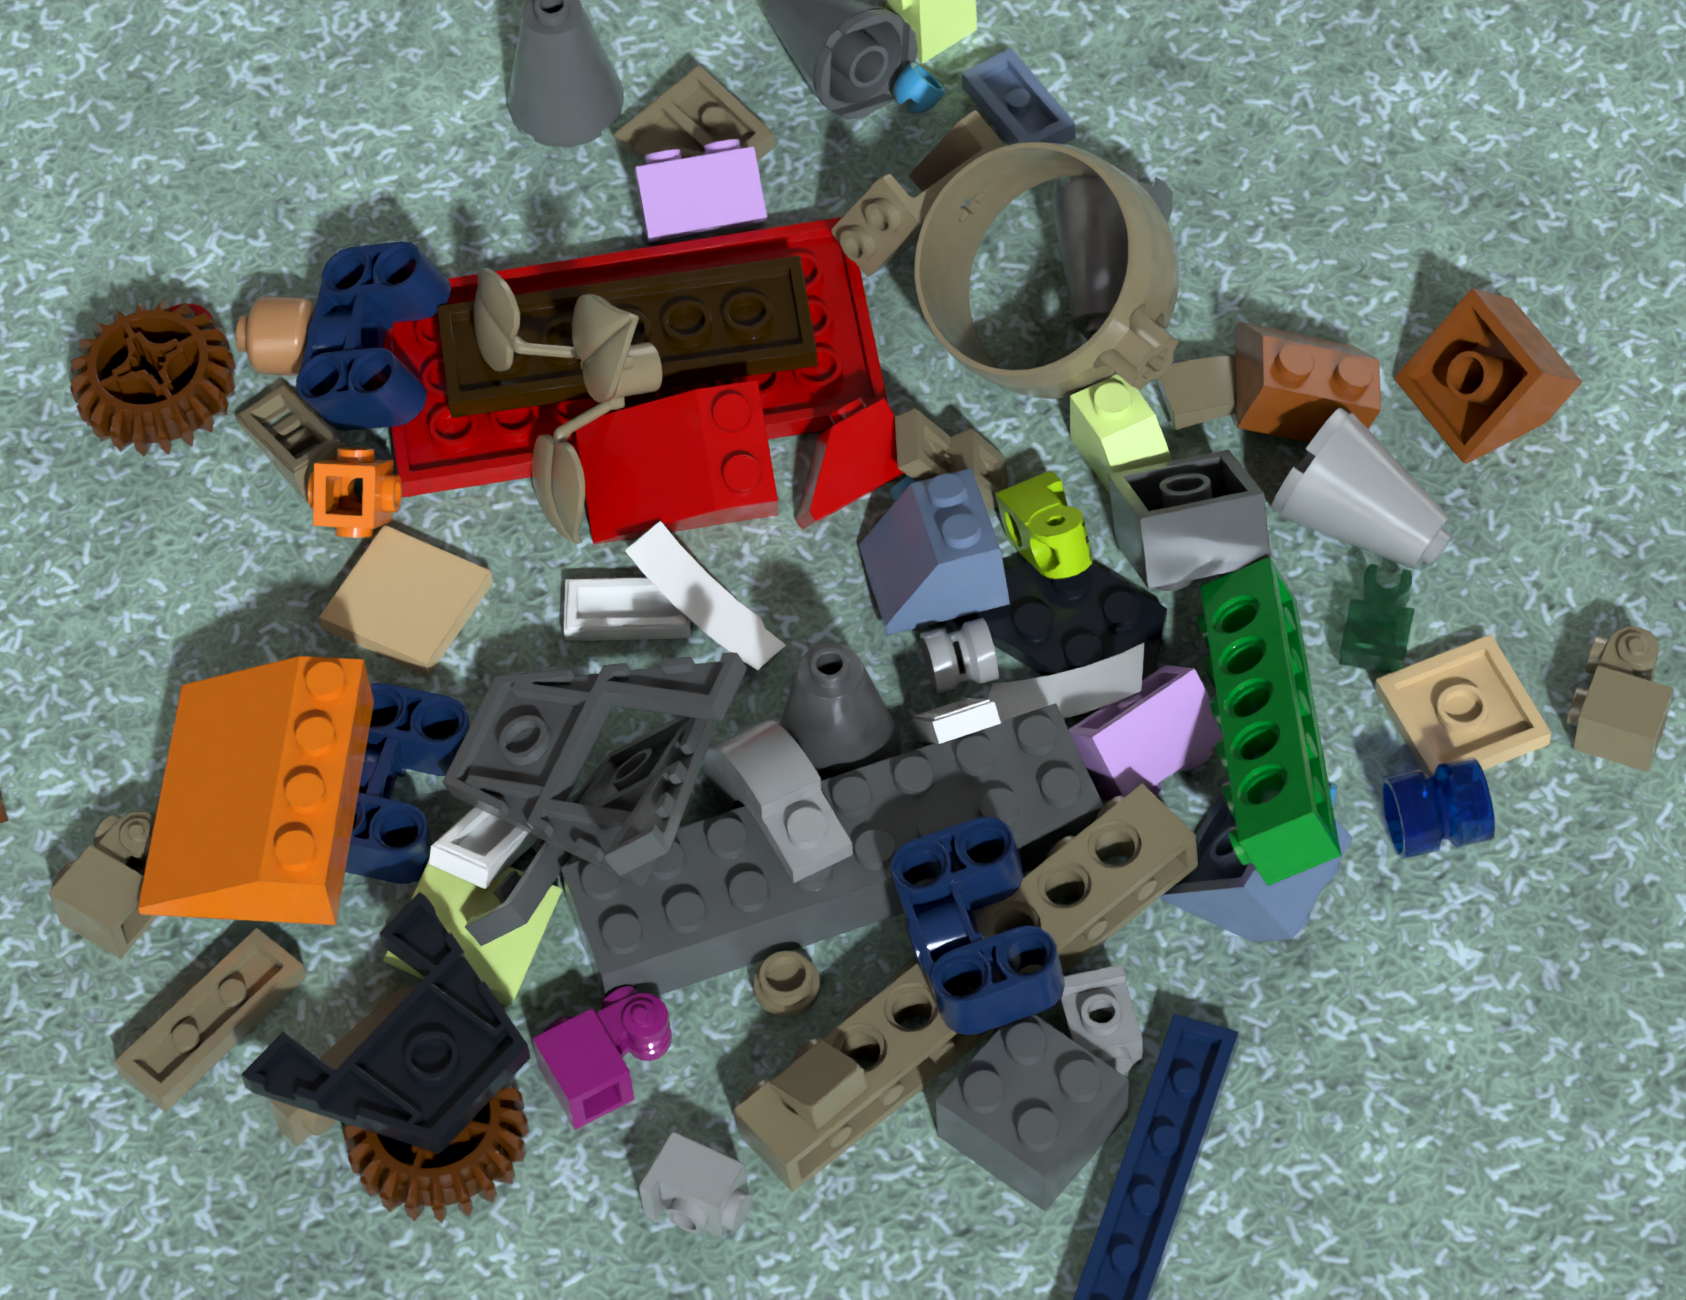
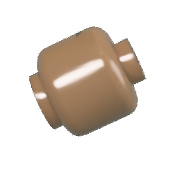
(275, 334)

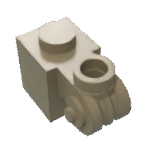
(1623, 708)
(104, 885)

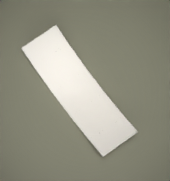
(702, 597)
(1073, 690)

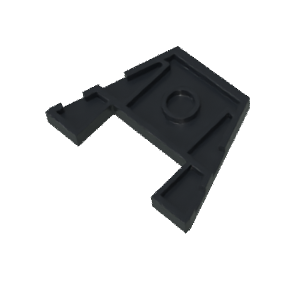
(425, 1062)

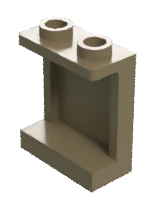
(890, 220)

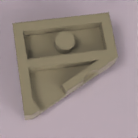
(692, 116)

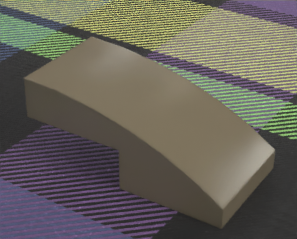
(1200, 390)
(929, 452)

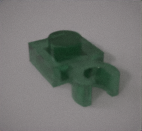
(1379, 625)

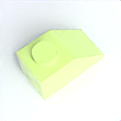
(1115, 428)

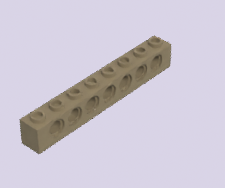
(909, 1059)

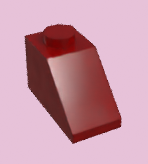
(850, 460)

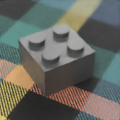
(1189, 519)
(1032, 1108)

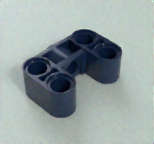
(344, 363)
(391, 749)
(947, 936)

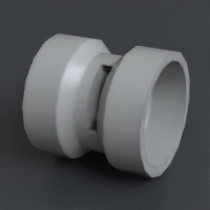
(973, 652)

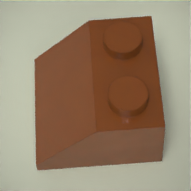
(1486, 376)
(1297, 381)

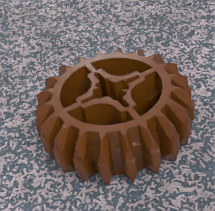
(127, 402)
(479, 1154)

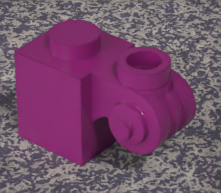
(586, 1051)

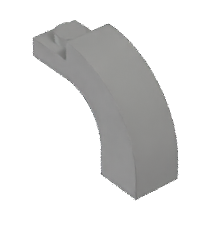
(782, 792)

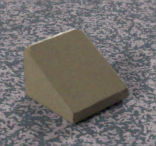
(820, 1084)

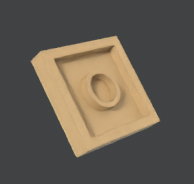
(406, 600)
(1463, 708)

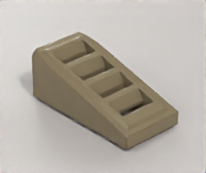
(281, 455)

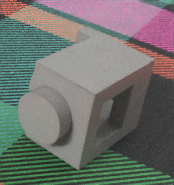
(1101, 1016)
(696, 1188)

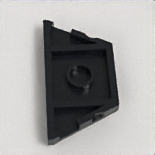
(1073, 620)

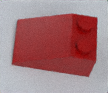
(678, 462)

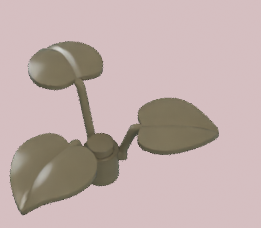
(610, 373)

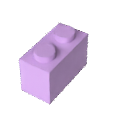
(700, 191)
(1148, 734)

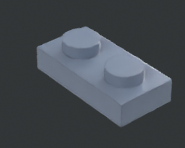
(1017, 101)

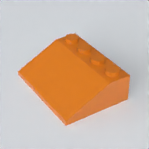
(261, 793)

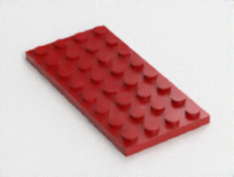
(498, 446)

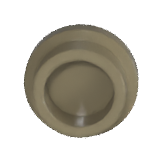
(786, 984)

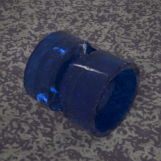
(1438, 808)

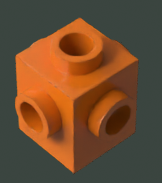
(334, 498)

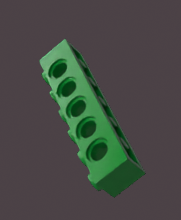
(1267, 724)

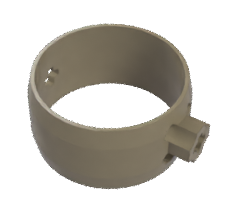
(1131, 346)

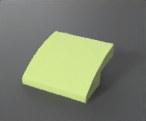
(499, 962)

